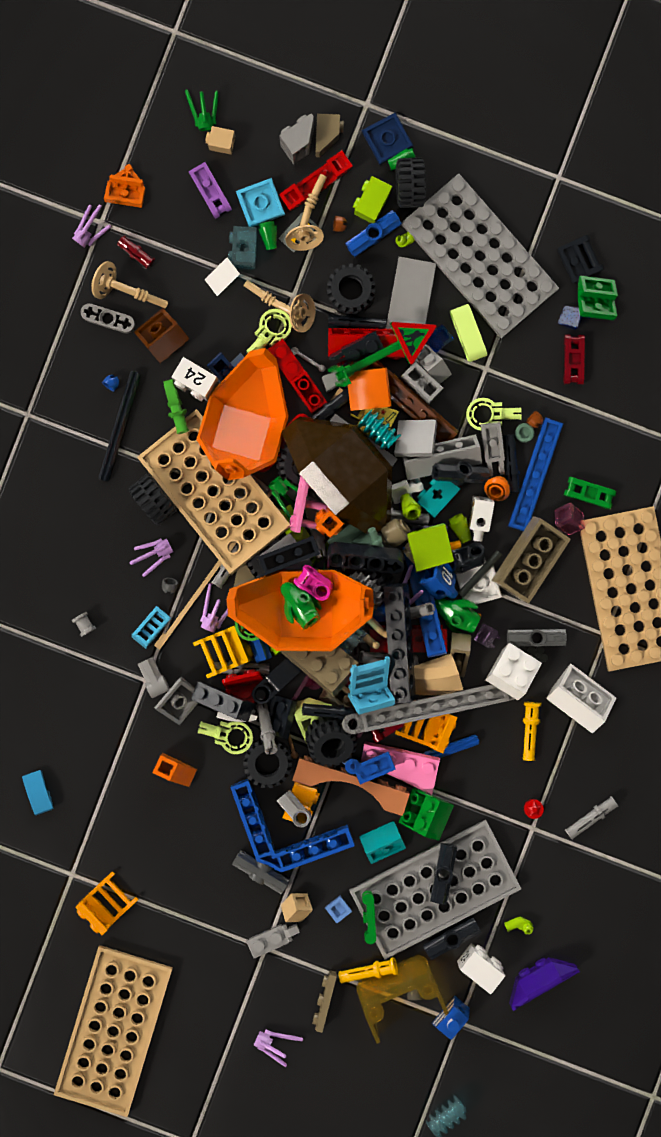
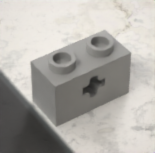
(421, 383)

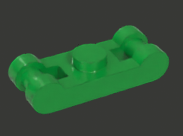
(590, 493)
(369, 917)

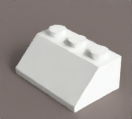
(581, 698)

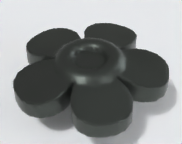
(537, 653)

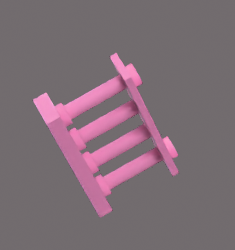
(296, 520)

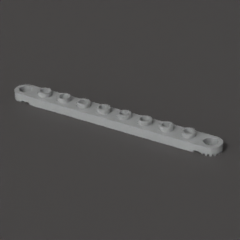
(426, 708)

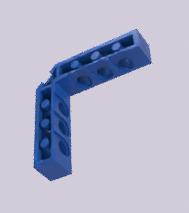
(289, 856)

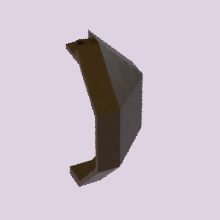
(343, 470)

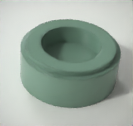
(524, 432)

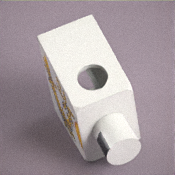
(481, 508)

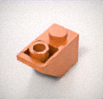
(174, 770)

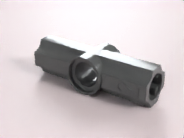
(549, 637)
(260, 872)

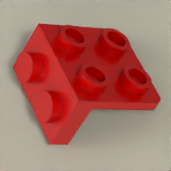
(243, 684)

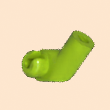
(404, 240)
(520, 923)

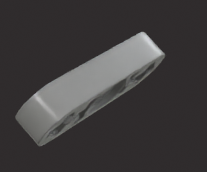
(123, 317)

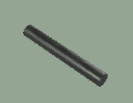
(480, 573)

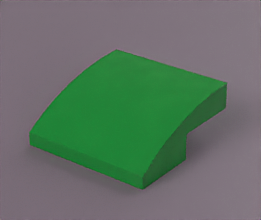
(597, 297)

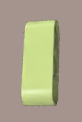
(468, 333)

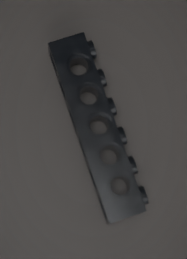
(400, 642)

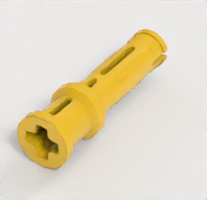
(529, 754)
(378, 970)

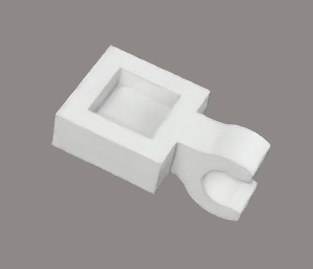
(404, 487)

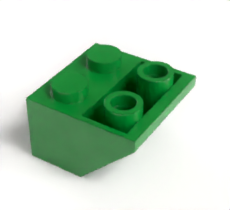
(426, 814)

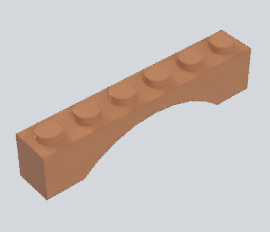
(312, 773)

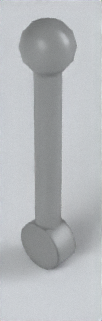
(321, 368)

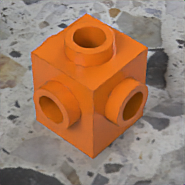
(331, 528)

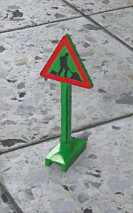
(410, 338)

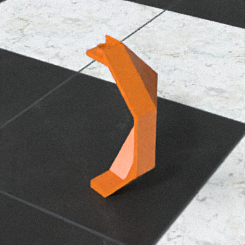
(245, 417)
(260, 610)

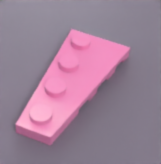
(410, 766)

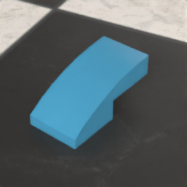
(37, 792)

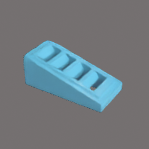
(140, 629)

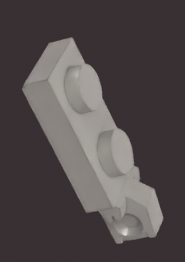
(271, 939)

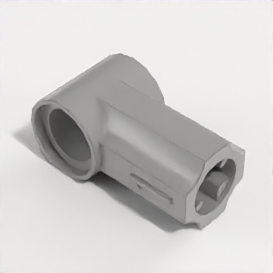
(155, 682)
(292, 807)

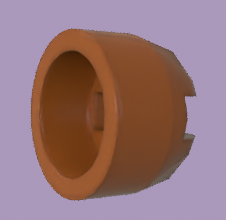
(338, 224)
(535, 419)

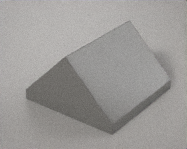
(177, 701)

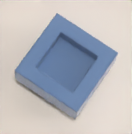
(338, 909)

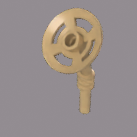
(303, 232)
(110, 282)
(296, 313)

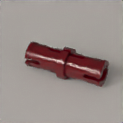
(135, 252)

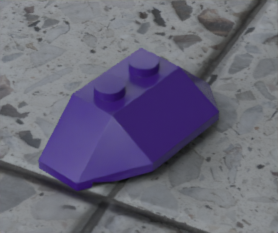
(539, 979)

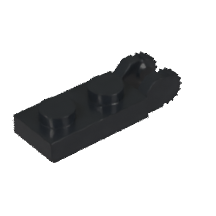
(358, 349)

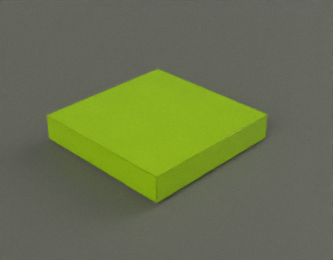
(430, 547)

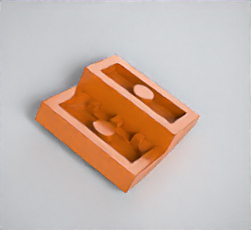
(369, 389)

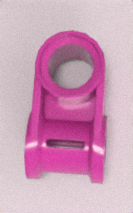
(312, 583)

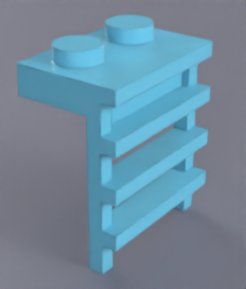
(369, 686)

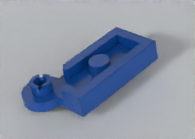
(371, 768)

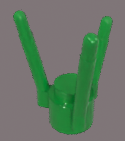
(204, 121)
(279, 489)

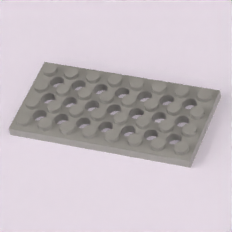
(493, 257)
(457, 911)

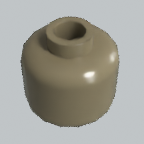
(395, 532)

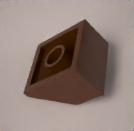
(161, 335)

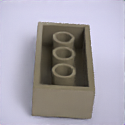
(531, 559)
(326, 668)

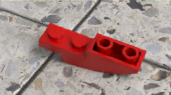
(297, 376)

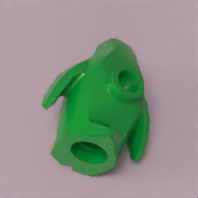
(300, 605)
(458, 614)

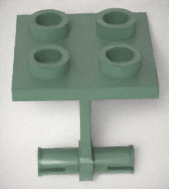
(352, 535)

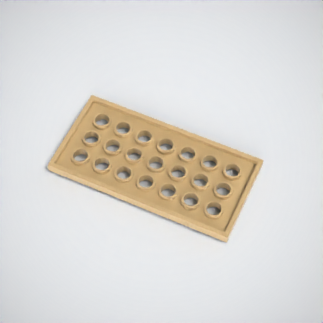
(212, 504)
(638, 577)
(82, 1031)

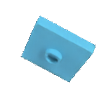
(260, 202)

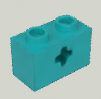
(434, 506)

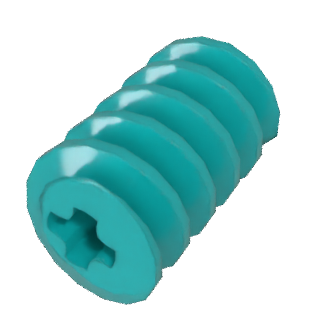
(378, 430)

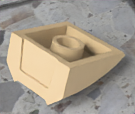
(437, 676)

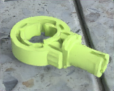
(262, 341)
(505, 413)
(214, 731)

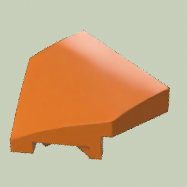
(125, 188)

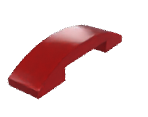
(333, 170)

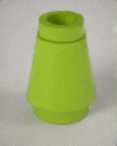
(410, 508)
(460, 527)

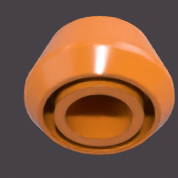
(497, 488)

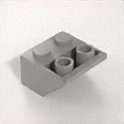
(298, 138)

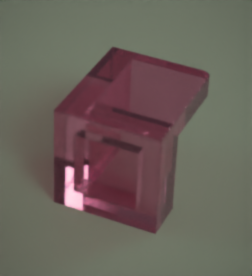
(569, 519)

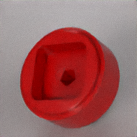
(533, 808)

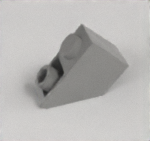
(433, 364)

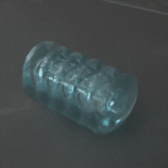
(447, 1117)

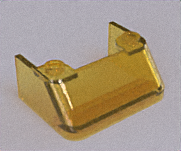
(412, 974)

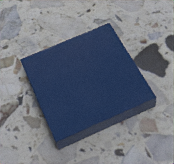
(387, 138)

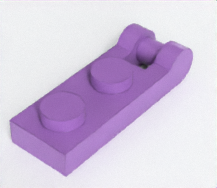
(209, 189)

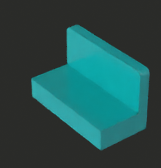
(382, 842)

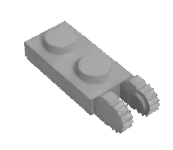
(493, 446)

